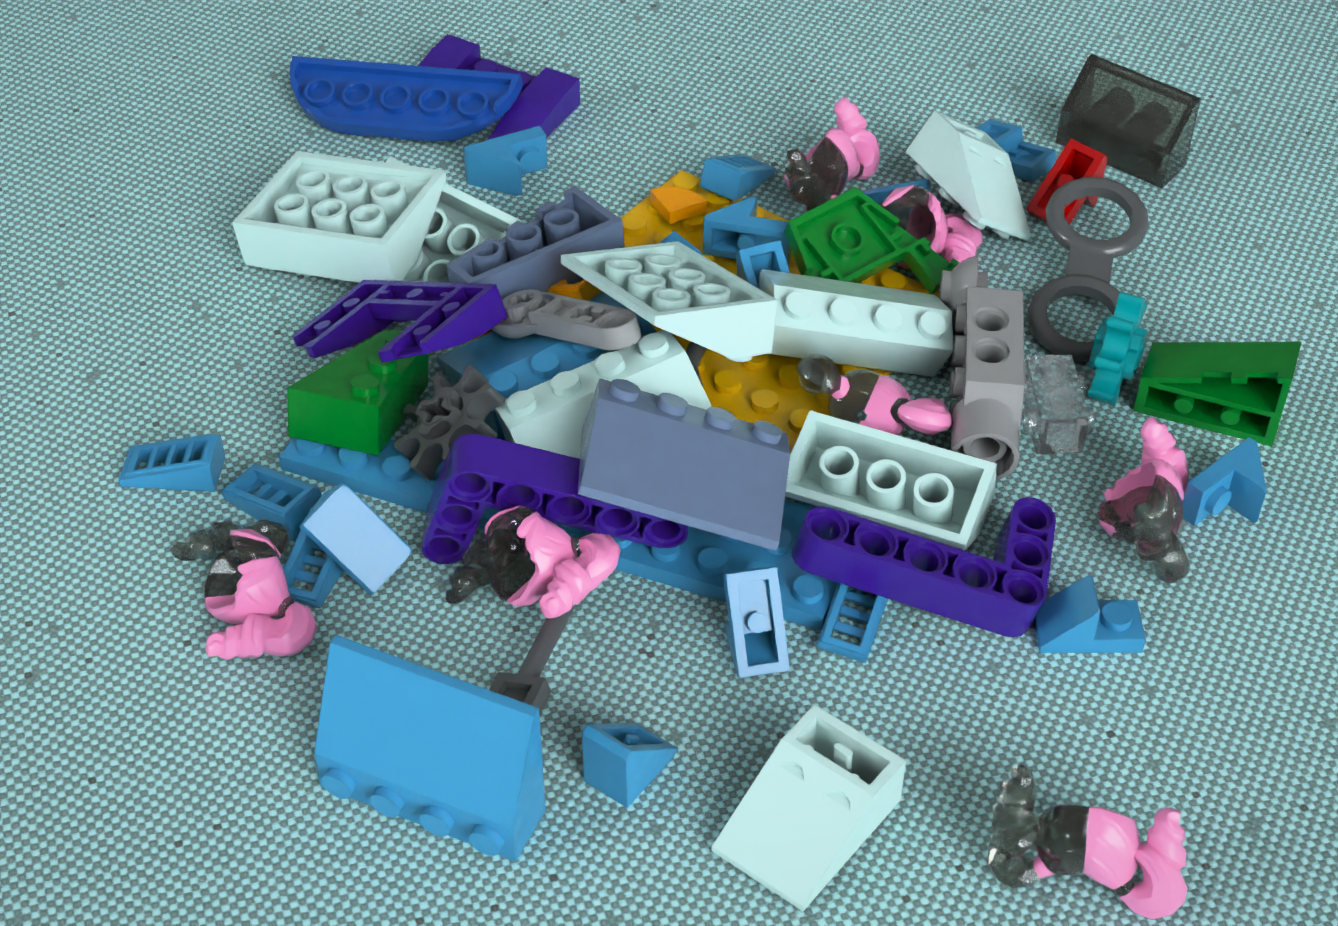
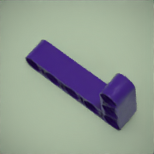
(506, 475)
(935, 577)

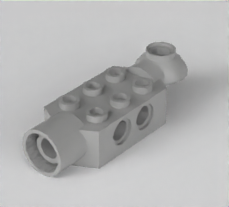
(987, 366)

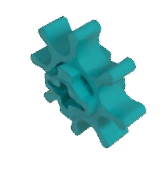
(1117, 348)

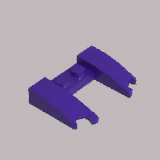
(542, 100)
(441, 313)

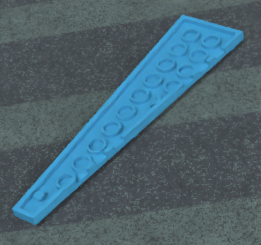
(690, 566)

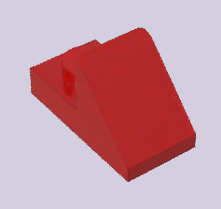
(1073, 163)

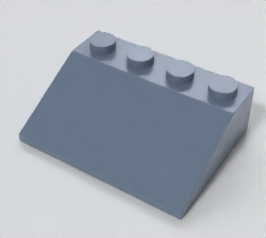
(684, 463)

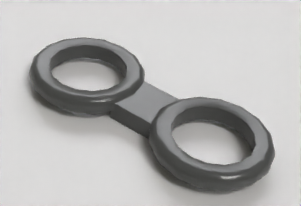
(1087, 261)

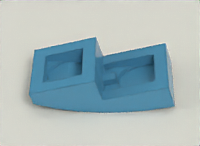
(1027, 159)

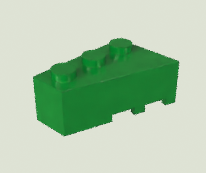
(1219, 385)
(357, 397)

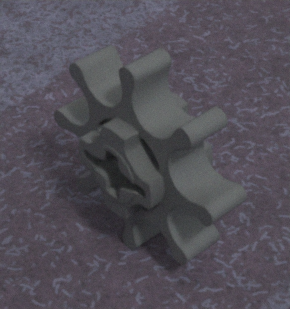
(446, 416)

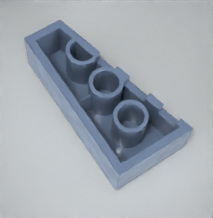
(533, 251)

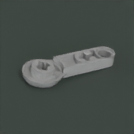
(568, 320)

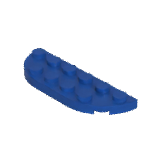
(401, 98)

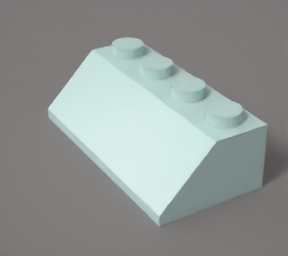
(859, 323)
(555, 410)
(891, 480)

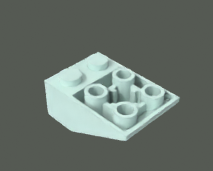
(971, 174)
(811, 807)

